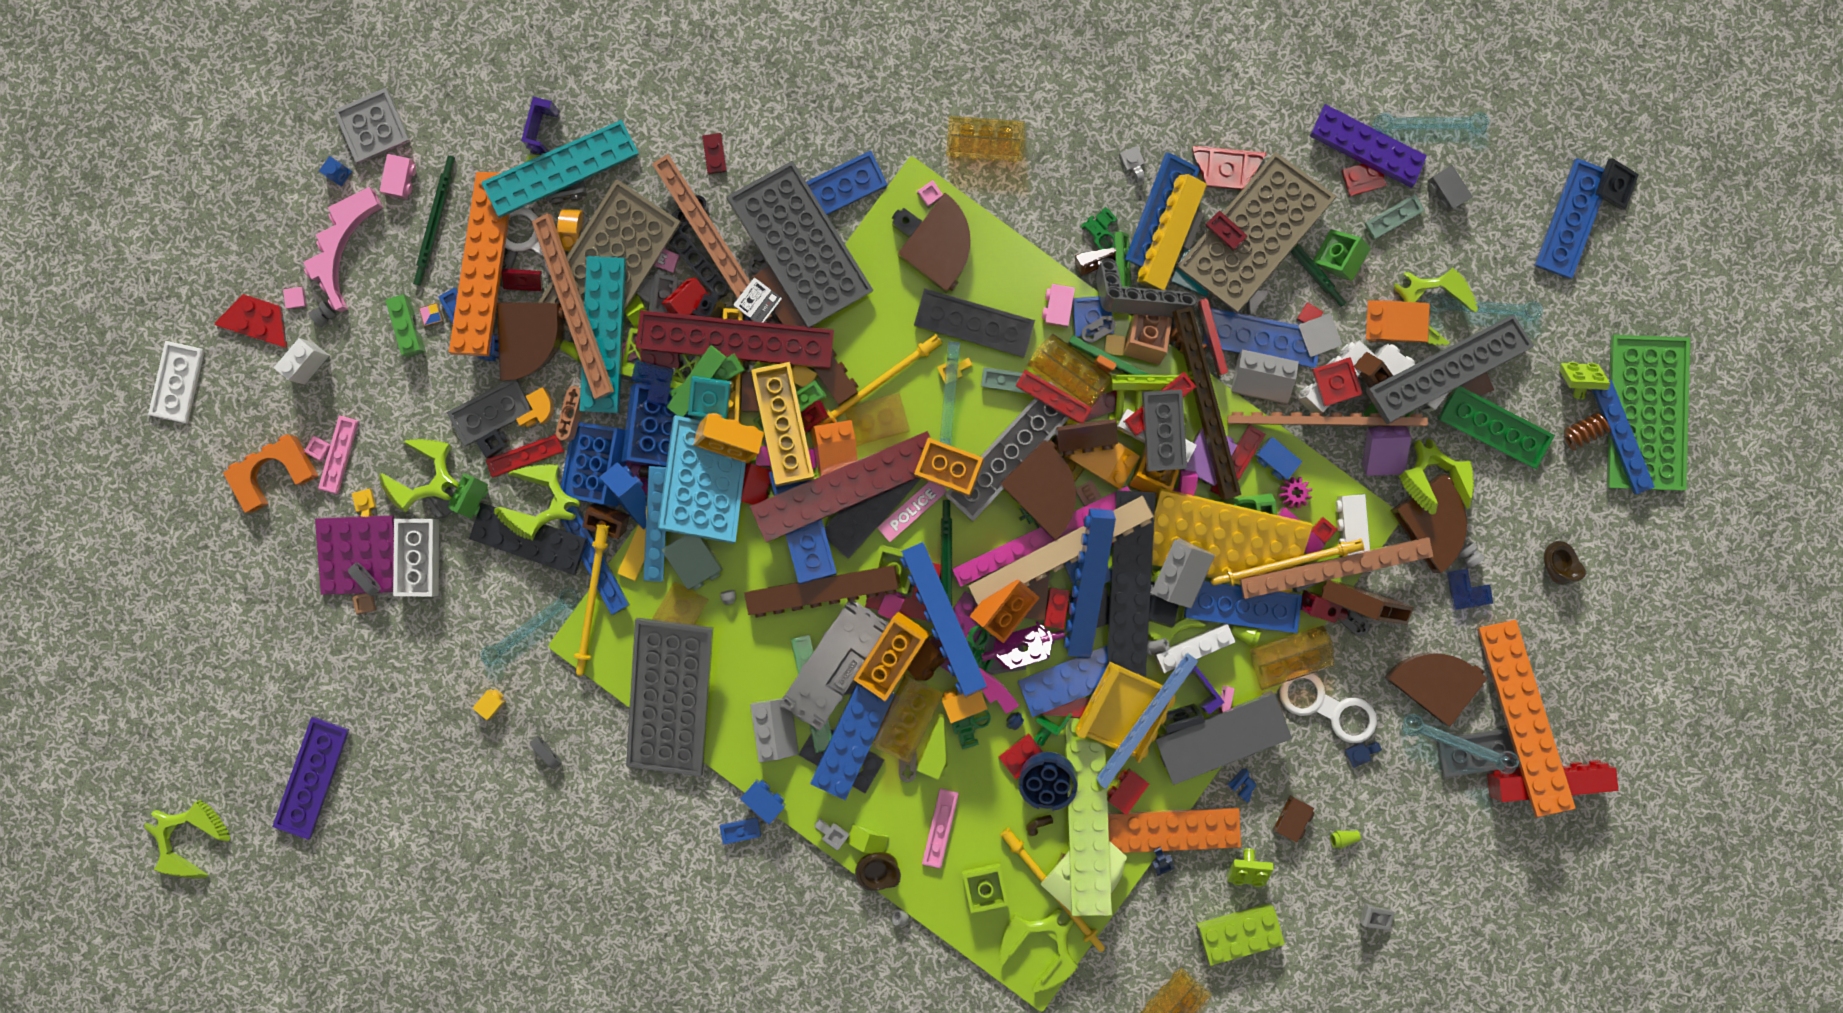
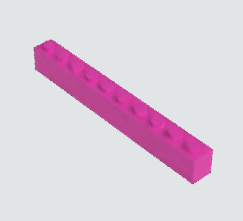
(1025, 544)

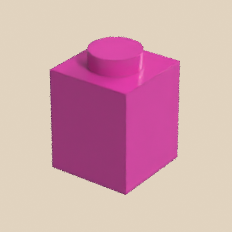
(891, 605)

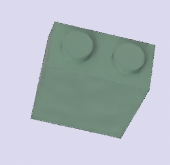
(693, 561)

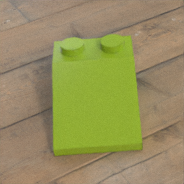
(934, 755)

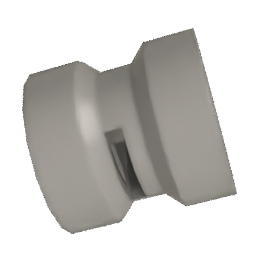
(1471, 555)

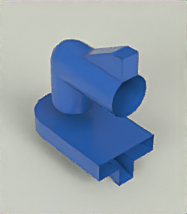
(1243, 777)

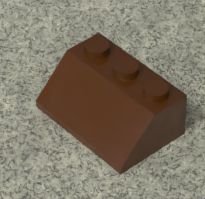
(1086, 437)

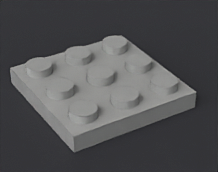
(371, 125)

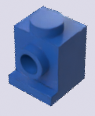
(335, 171)

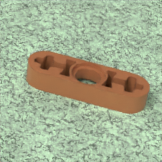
(574, 421)

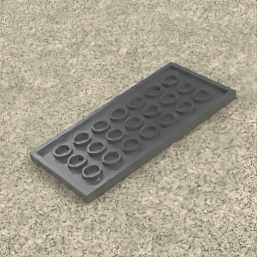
(799, 244)
(669, 696)

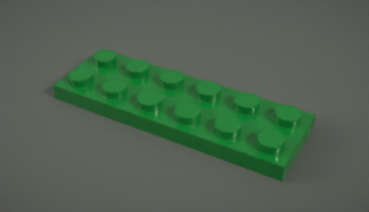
(1496, 427)

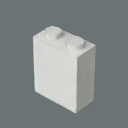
(301, 361)

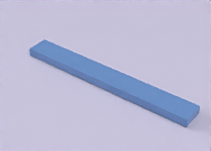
(1146, 720)

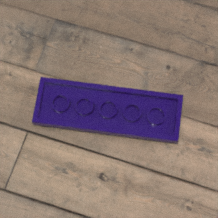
(1368, 146)
(310, 778)

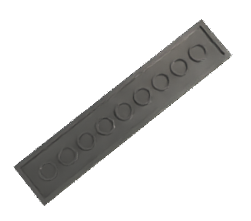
(1449, 369)

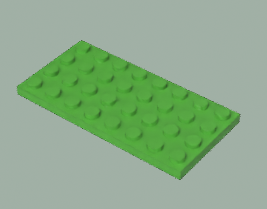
(1654, 393)

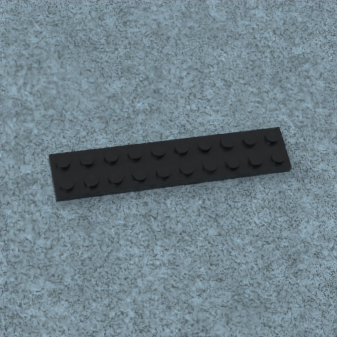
(1131, 591)

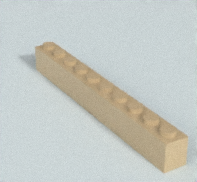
(1058, 552)

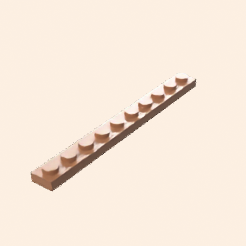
(702, 225)
(572, 306)
(1334, 419)
(1336, 568)

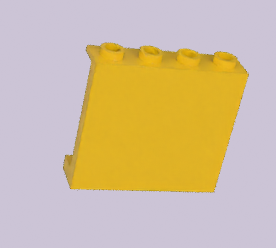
(1117, 707)

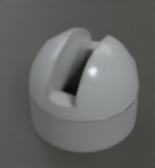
(728, 597)
(900, 918)

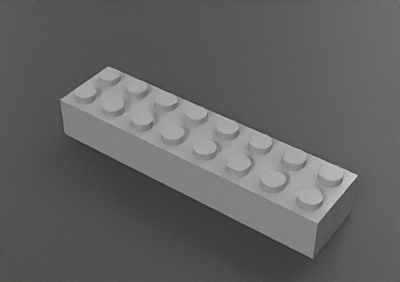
(1018, 440)

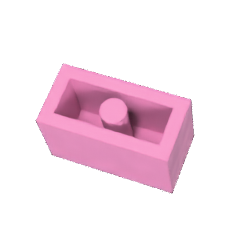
(397, 176)
(1059, 305)

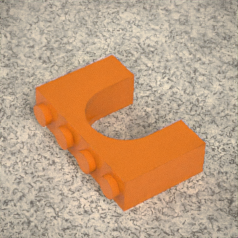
(243, 475)

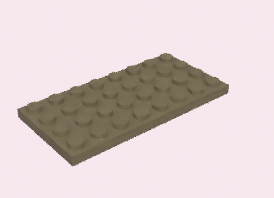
(1275, 214)
(621, 228)

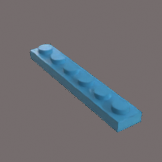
(654, 538)

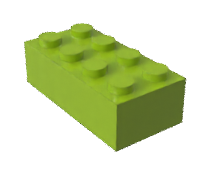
(1240, 934)

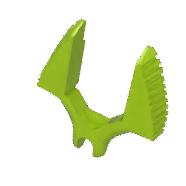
(1450, 282)
(1418, 485)
(403, 496)
(528, 525)
(1158, 631)
(199, 815)
(1062, 965)

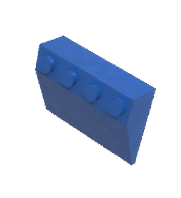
(647, 429)
(587, 458)

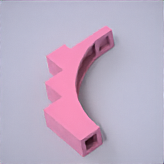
(347, 216)

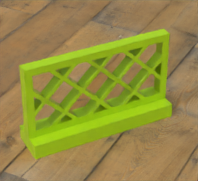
(627, 368)

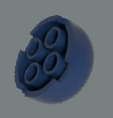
(1046, 781)

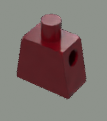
(1322, 608)

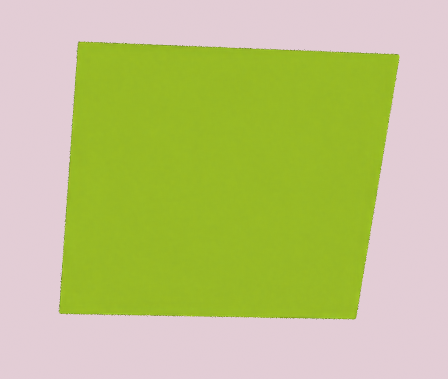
(756, 655)

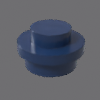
(1014, 721)

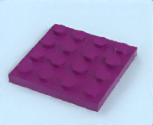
(352, 540)

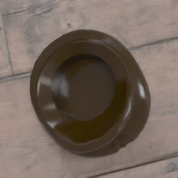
(1563, 563)
(877, 871)

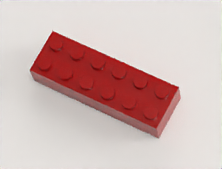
(1581, 778)

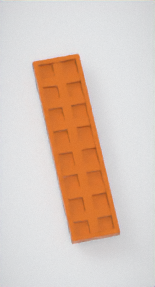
(1175, 830)

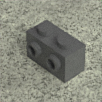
(1449, 188)

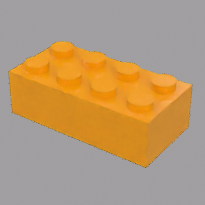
(891, 656)

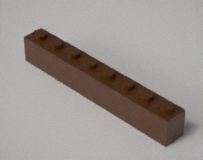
(834, 378)
(829, 589)

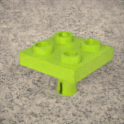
(1584, 377)
(1249, 871)

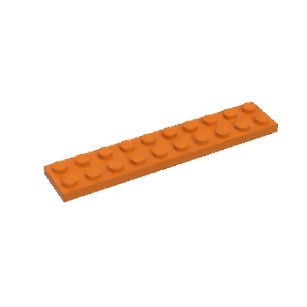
(479, 275)
(1526, 719)

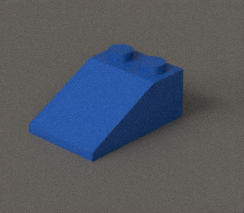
(627, 492)

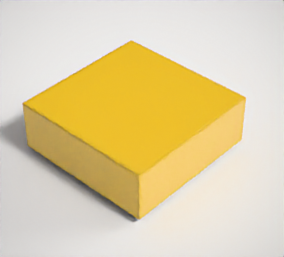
(1114, 345)

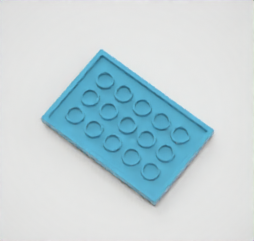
(699, 488)

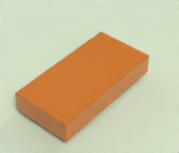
(1104, 363)

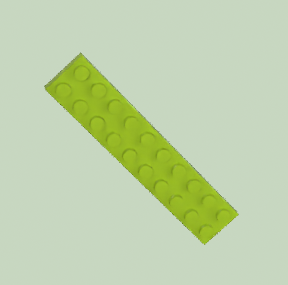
(1088, 827)

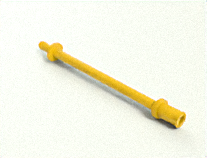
(922, 350)
(599, 546)
(1342, 549)
(1017, 847)

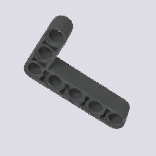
(1137, 300)

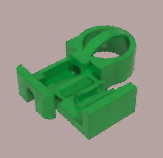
(1100, 226)
(980, 643)
(966, 731)

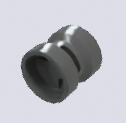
(322, 314)

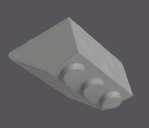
(1264, 376)
(1183, 573)
(773, 730)

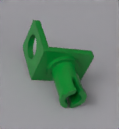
(1047, 728)

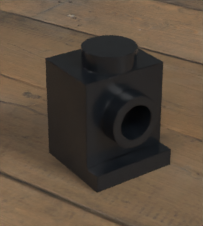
(909, 228)
(710, 306)
(486, 443)

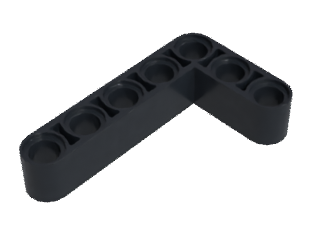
(691, 250)

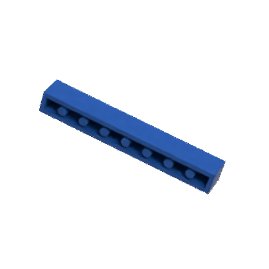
(1090, 582)
(944, 620)

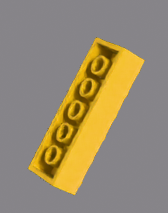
(782, 424)

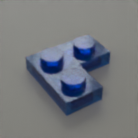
(657, 377)
(1463, 594)

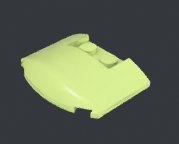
(1059, 878)

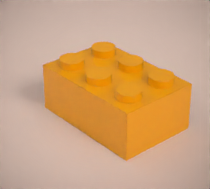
(728, 438)
(949, 467)
(960, 707)

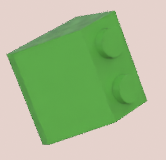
(1342, 254)
(467, 497)

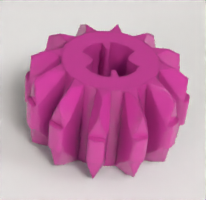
(1292, 499)

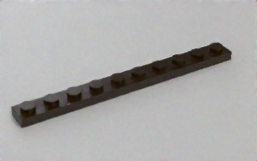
(1206, 403)

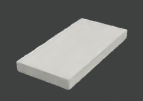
(176, 382)

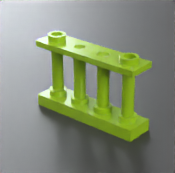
(1140, 384)

